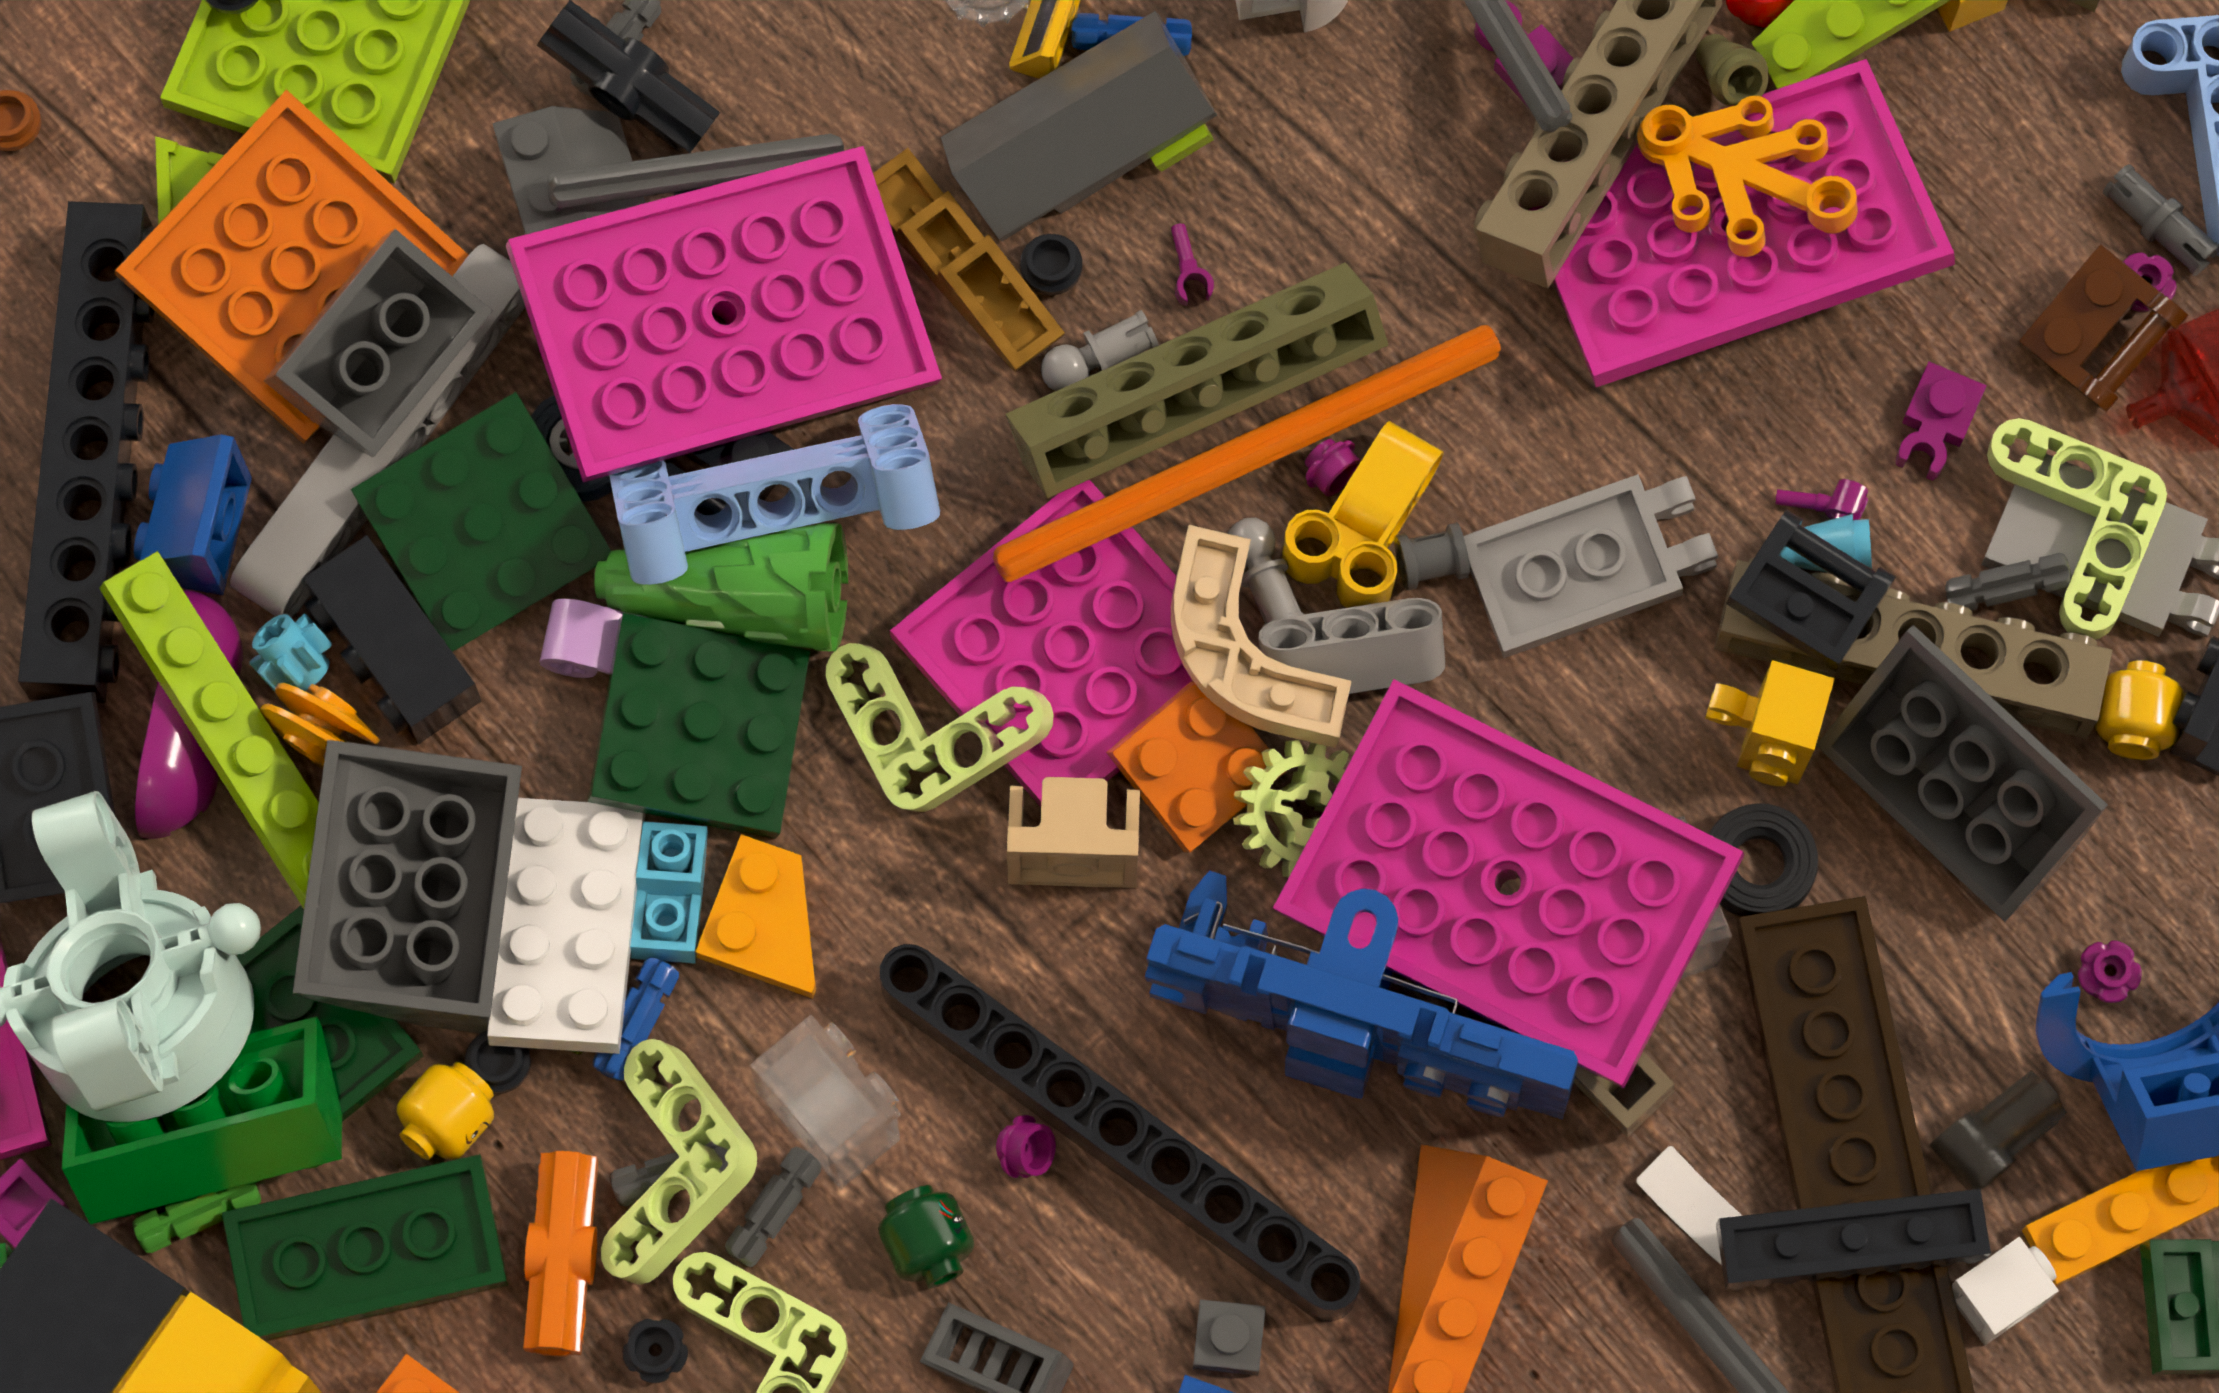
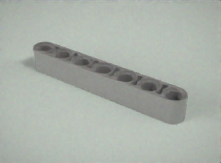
(321, 510)

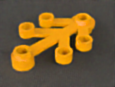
(1743, 165)

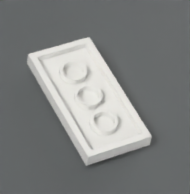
(566, 927)

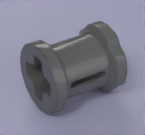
(1431, 556)

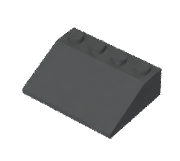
(1961, 775)
(408, 885)

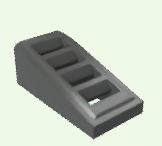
(1049, 1379)

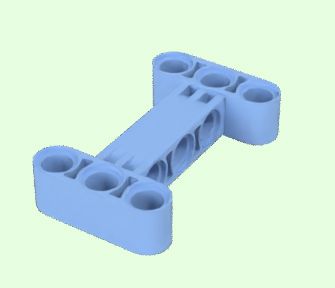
(887, 471)

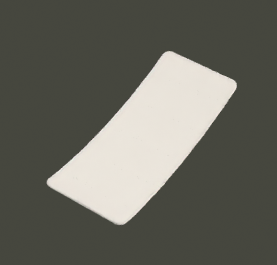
(1686, 1198)

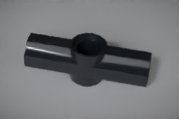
(628, 78)

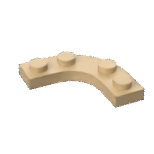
(1228, 664)

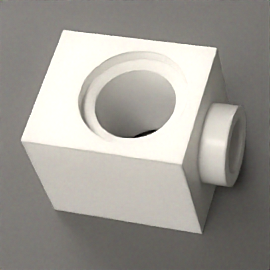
(2004, 1289)

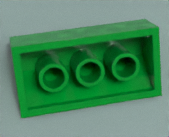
(257, 1122)

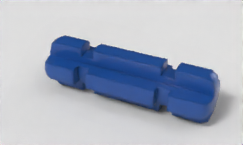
(1090, 31)
(640, 1014)

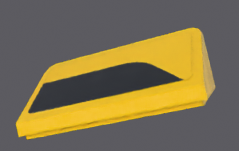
(1043, 36)

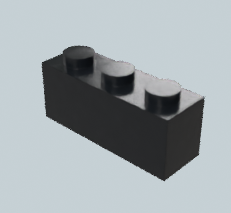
(389, 641)

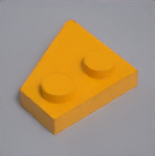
(762, 919)

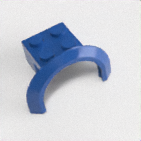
(2154, 1090)

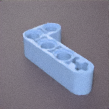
(2188, 72)

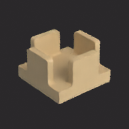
(1073, 840)

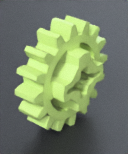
(1307, 783)

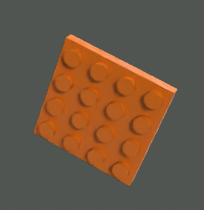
(270, 245)

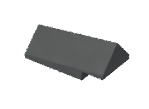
(1077, 127)

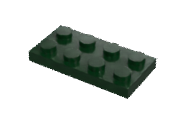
(365, 1248)

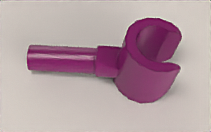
(1188, 265)
(1846, 499)

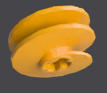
(314, 720)

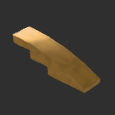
(964, 263)

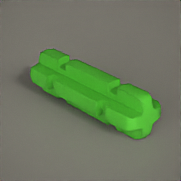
(191, 1216)

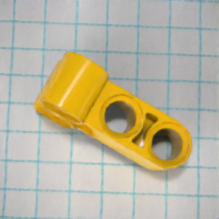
(1365, 518)

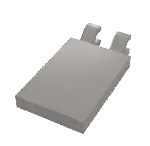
(2042, 527)
(1583, 562)

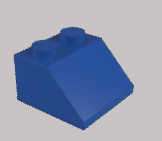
(196, 511)

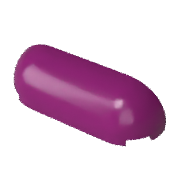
(173, 770)

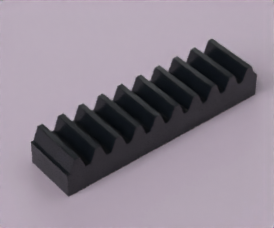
(1853, 1239)

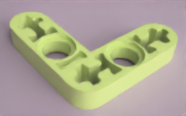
(2099, 499)
(913, 746)
(694, 1169)
(780, 1342)

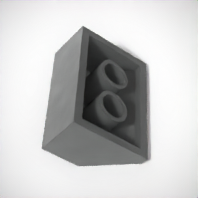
(556, 142)
(378, 344)

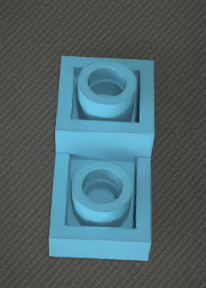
(669, 892)

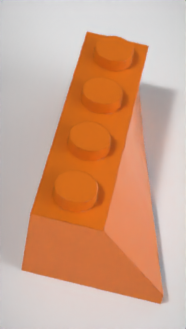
(1459, 1258)

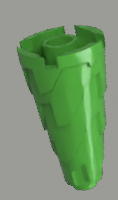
(761, 587)

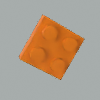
(1190, 764)

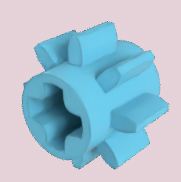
(290, 652)

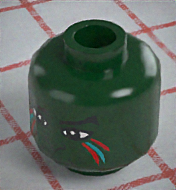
(926, 1236)

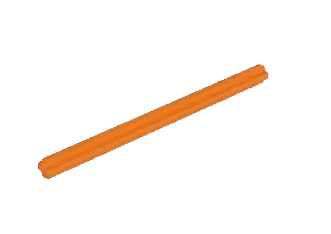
(1245, 453)

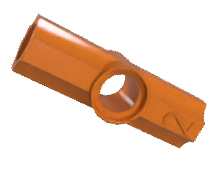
(561, 1254)

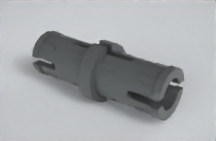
(2161, 219)

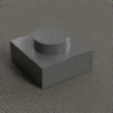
(1229, 1337)

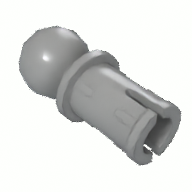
(1104, 349)
(1265, 576)

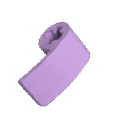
(579, 638)

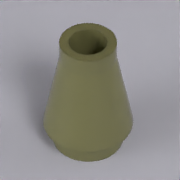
(1732, 69)

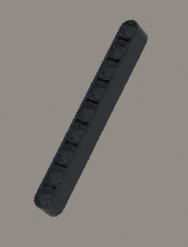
(1130, 1161)

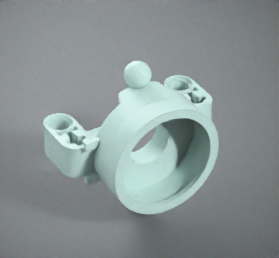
(173, 1027)

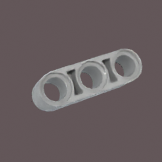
(1363, 643)

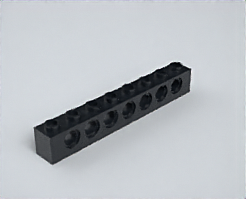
(49, 667)

